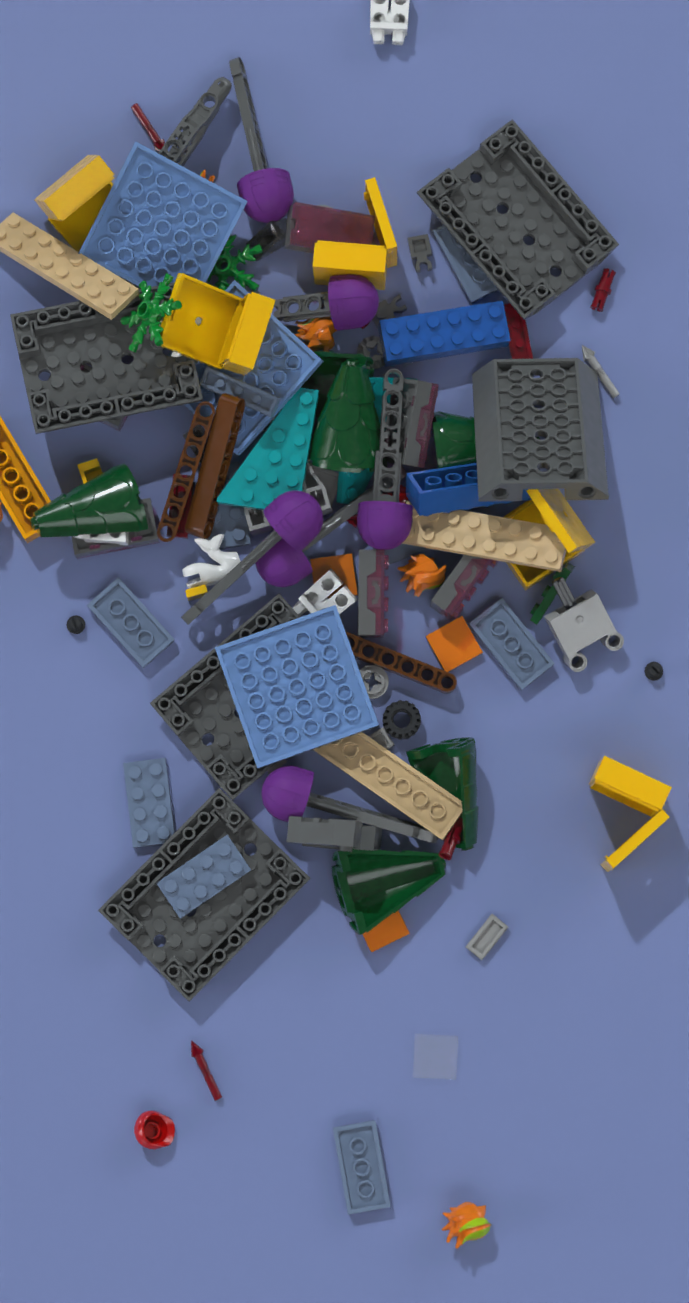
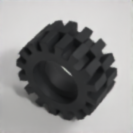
(401, 706)

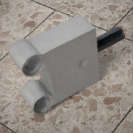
(580, 624)

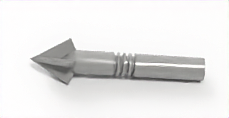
(588, 355)

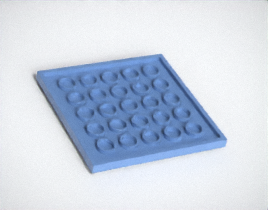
(161, 221)
(280, 369)
(296, 686)

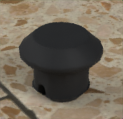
(75, 624)
(653, 671)

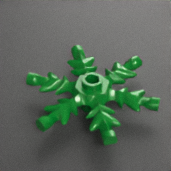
(231, 270)
(150, 313)

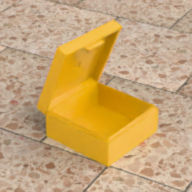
(77, 199)
(359, 259)
(228, 329)
(550, 509)
(635, 791)

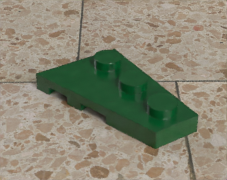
(549, 595)

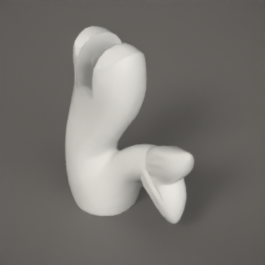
(210, 573)

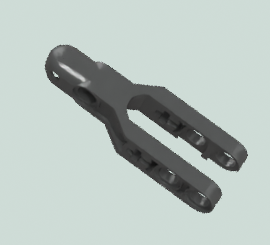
(196, 123)

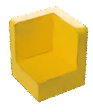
(89, 470)

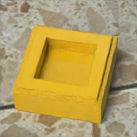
(196, 592)

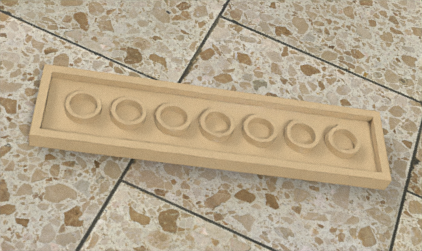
(65, 267)
(488, 538)
(395, 782)

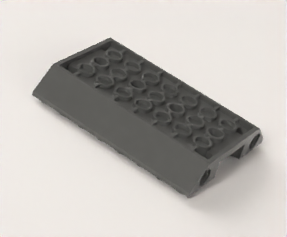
(537, 206)
(75, 334)
(510, 424)
(204, 705)
(222, 925)

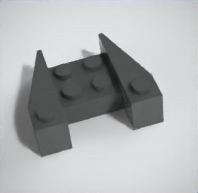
(333, 834)

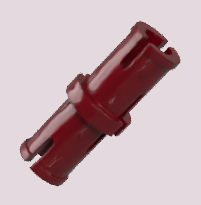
(603, 289)
(451, 840)

